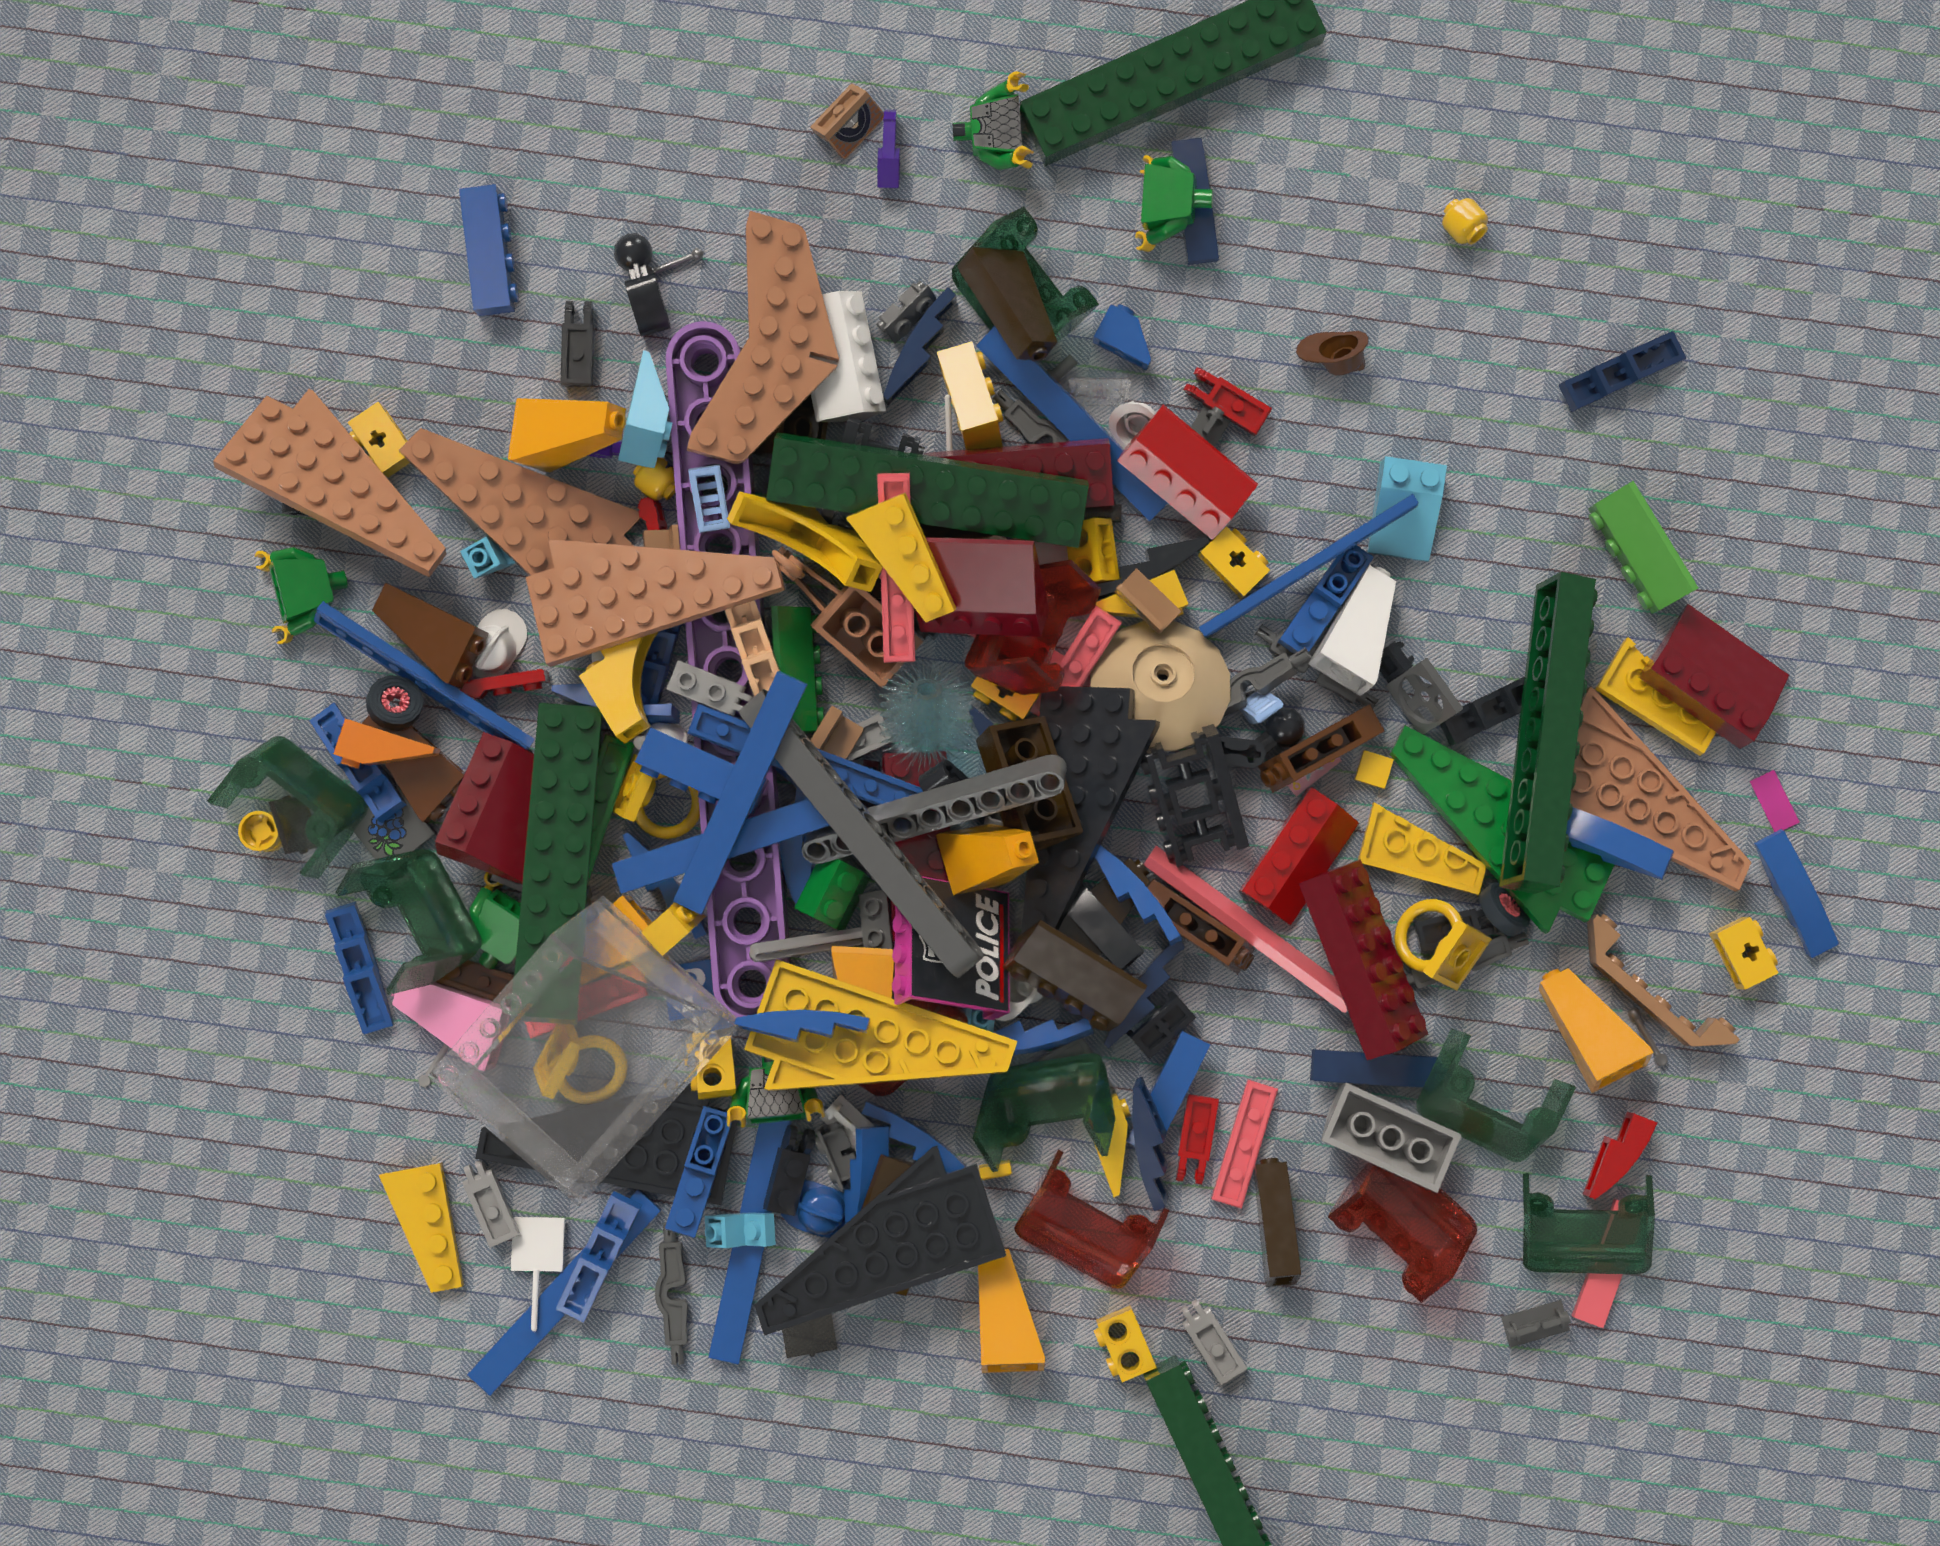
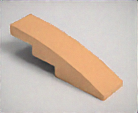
(753, 645)

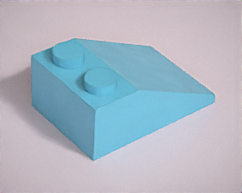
(647, 422)
(1414, 532)

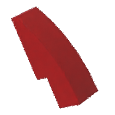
(1619, 1155)

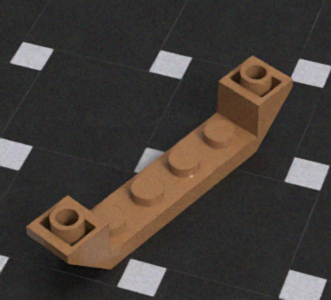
(1600, 939)

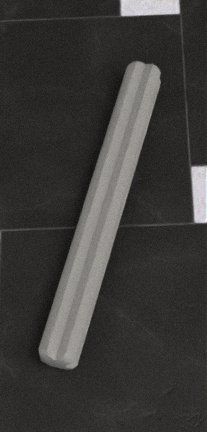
(805, 944)

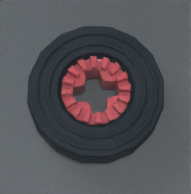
(388, 689)
(1503, 910)

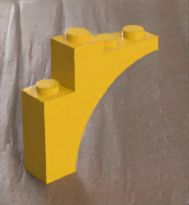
(807, 532)
(617, 686)

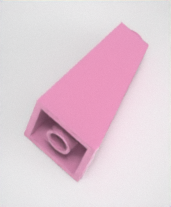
(441, 1010)

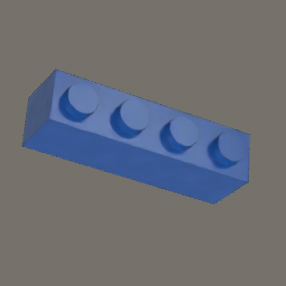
(487, 250)
(687, 766)

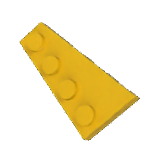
(901, 548)
(1624, 687)
(1408, 850)
(425, 1216)

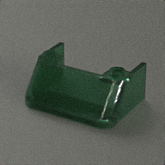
(334, 802)
(429, 907)
(1043, 1095)
(1448, 1103)
(1588, 1239)

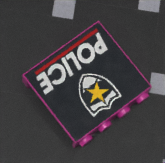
(925, 978)

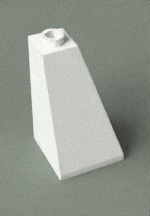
(1357, 636)

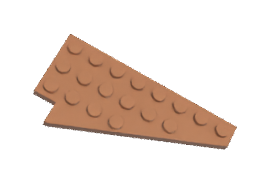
(516, 504)
(1633, 789)

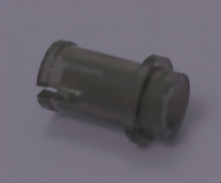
(1108, 512)

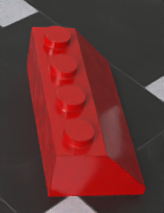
(1187, 472)
(1298, 852)

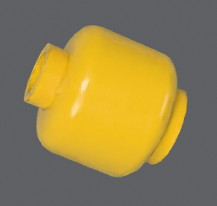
(1465, 221)
(656, 481)

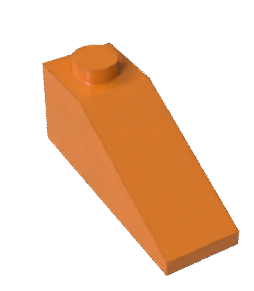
(373, 746)

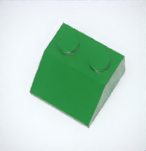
(832, 893)

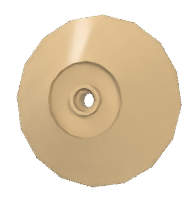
(1195, 686)

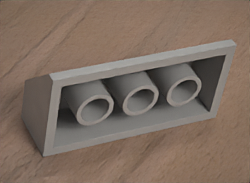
(1389, 1136)

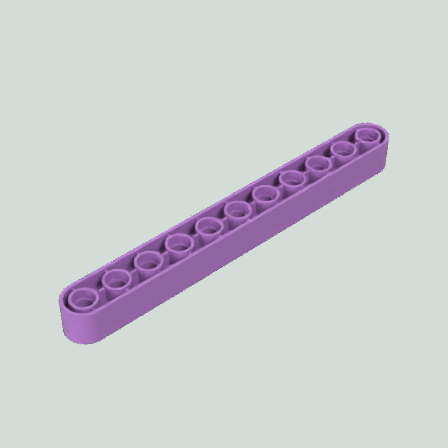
(710, 645)

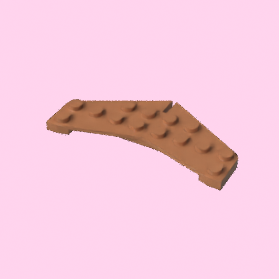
(774, 365)

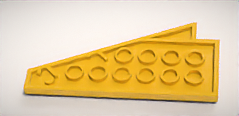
(898, 1045)

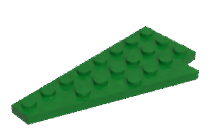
(1477, 808)

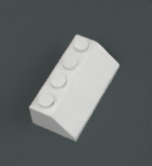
(855, 383)

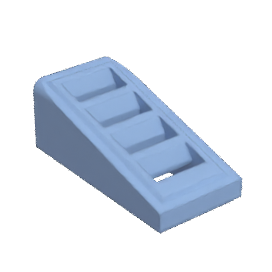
(704, 471)
(1260, 707)

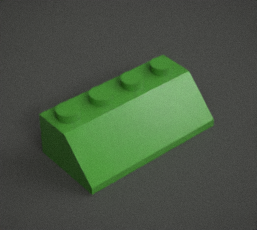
(1642, 548)

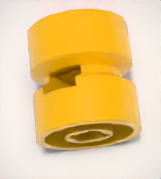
(259, 832)

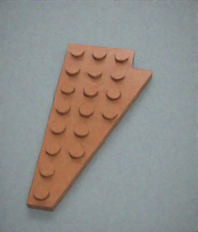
(321, 471)
(623, 592)

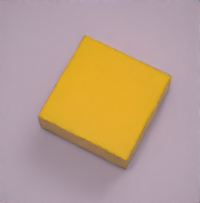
(1373, 769)
(1004, 1170)

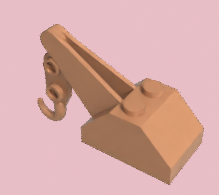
(849, 621)

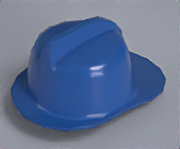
(819, 1210)

